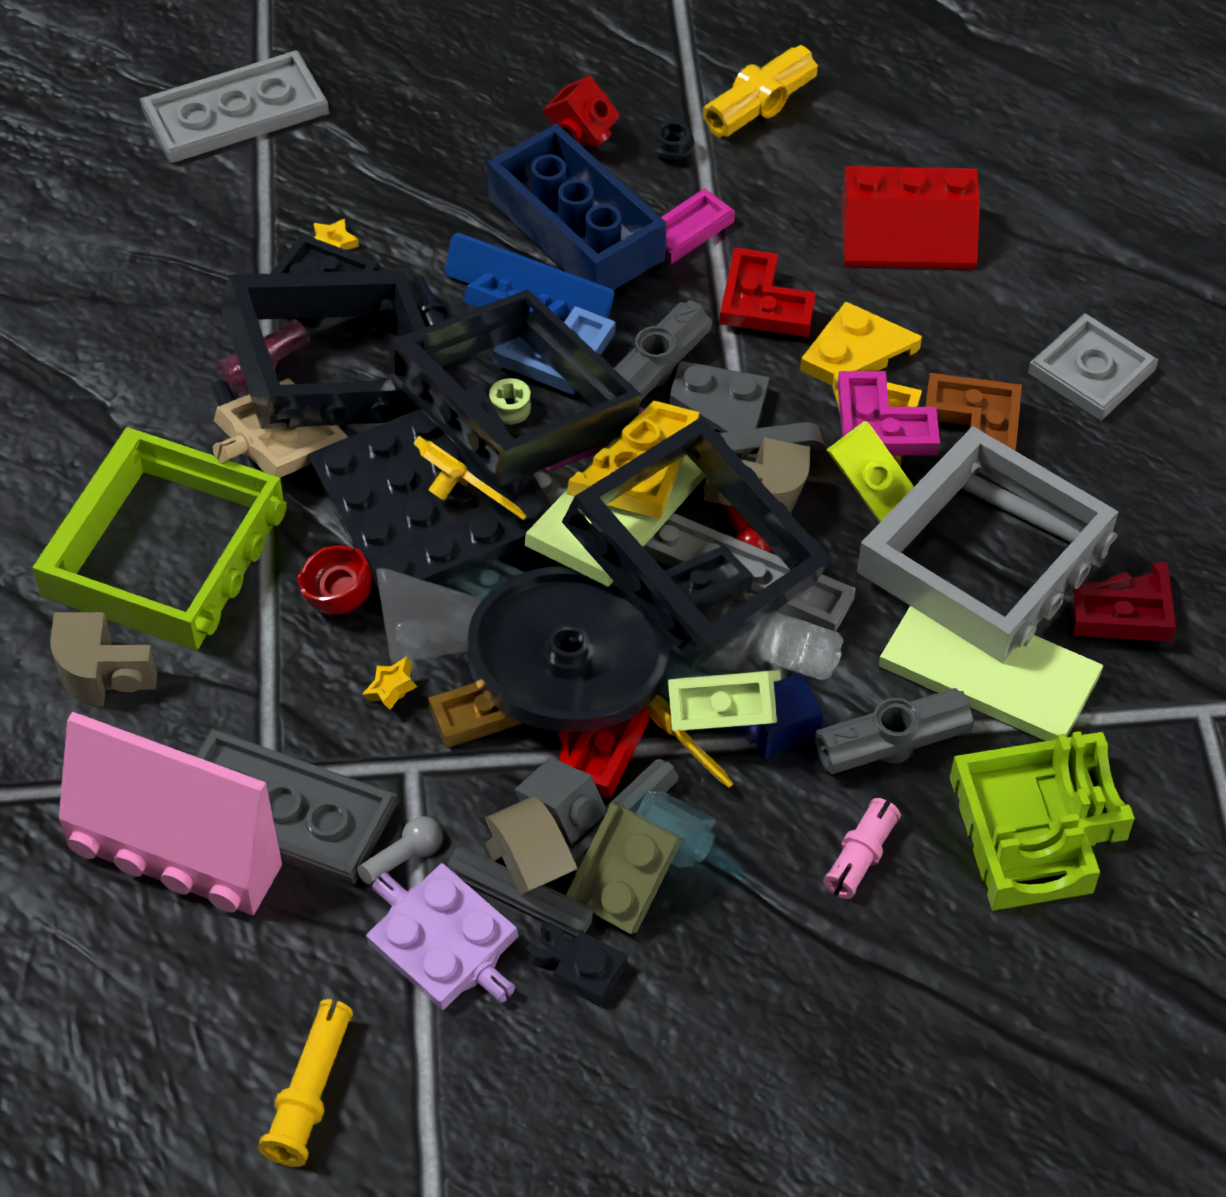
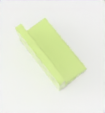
(723, 700)

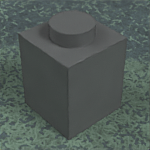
(567, 795)

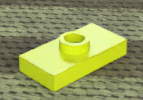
(871, 470)

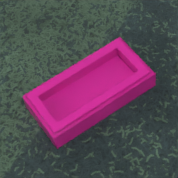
(695, 223)

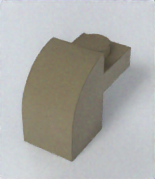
(779, 467)
(91, 664)
(529, 844)

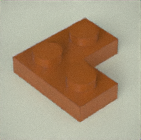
(977, 403)

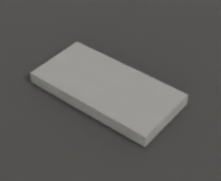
(234, 106)

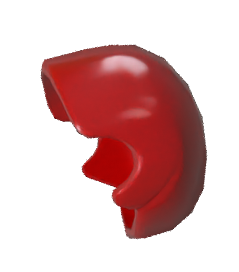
(336, 580)

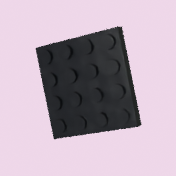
(388, 513)

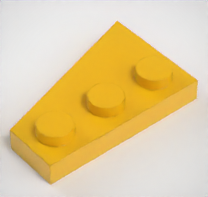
(643, 433)

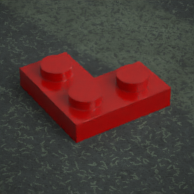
(756, 304)

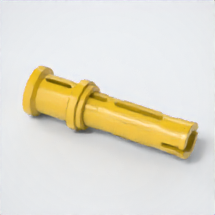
(300, 1104)

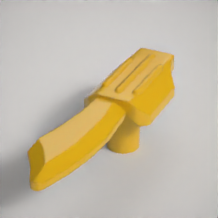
(455, 471)
(660, 713)

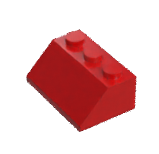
(910, 217)

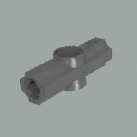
(663, 347)
(919, 724)

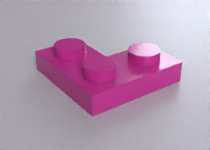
(901, 429)

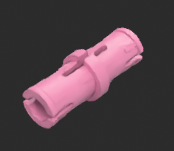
(862, 848)

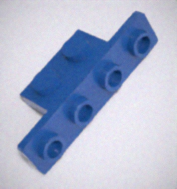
(498, 273)

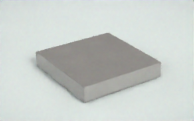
(1092, 366)

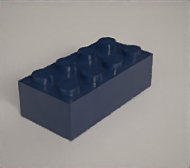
(576, 209)

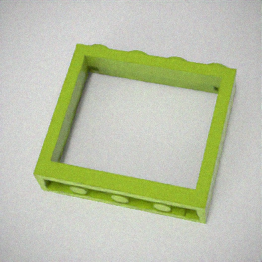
(103, 497)

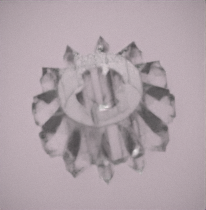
(799, 645)

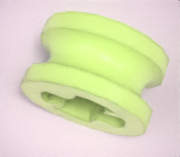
(513, 389)

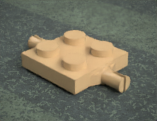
(272, 449)

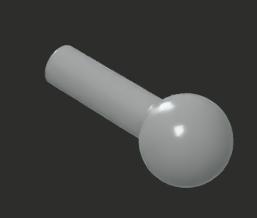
(419, 838)

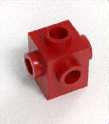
(583, 112)

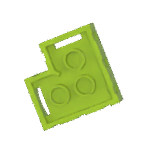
(1039, 816)

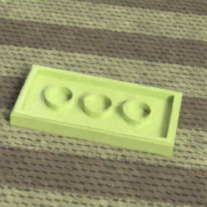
(555, 541)
(1032, 690)

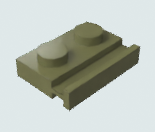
(624, 867)

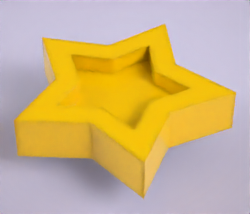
(335, 235)
(391, 683)

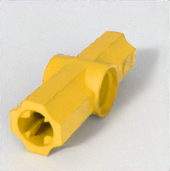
(760, 91)

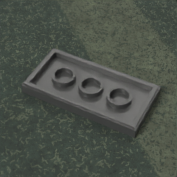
(318, 815)

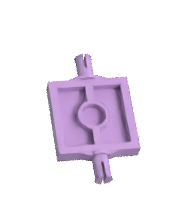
(443, 936)

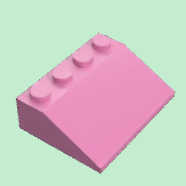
(167, 815)

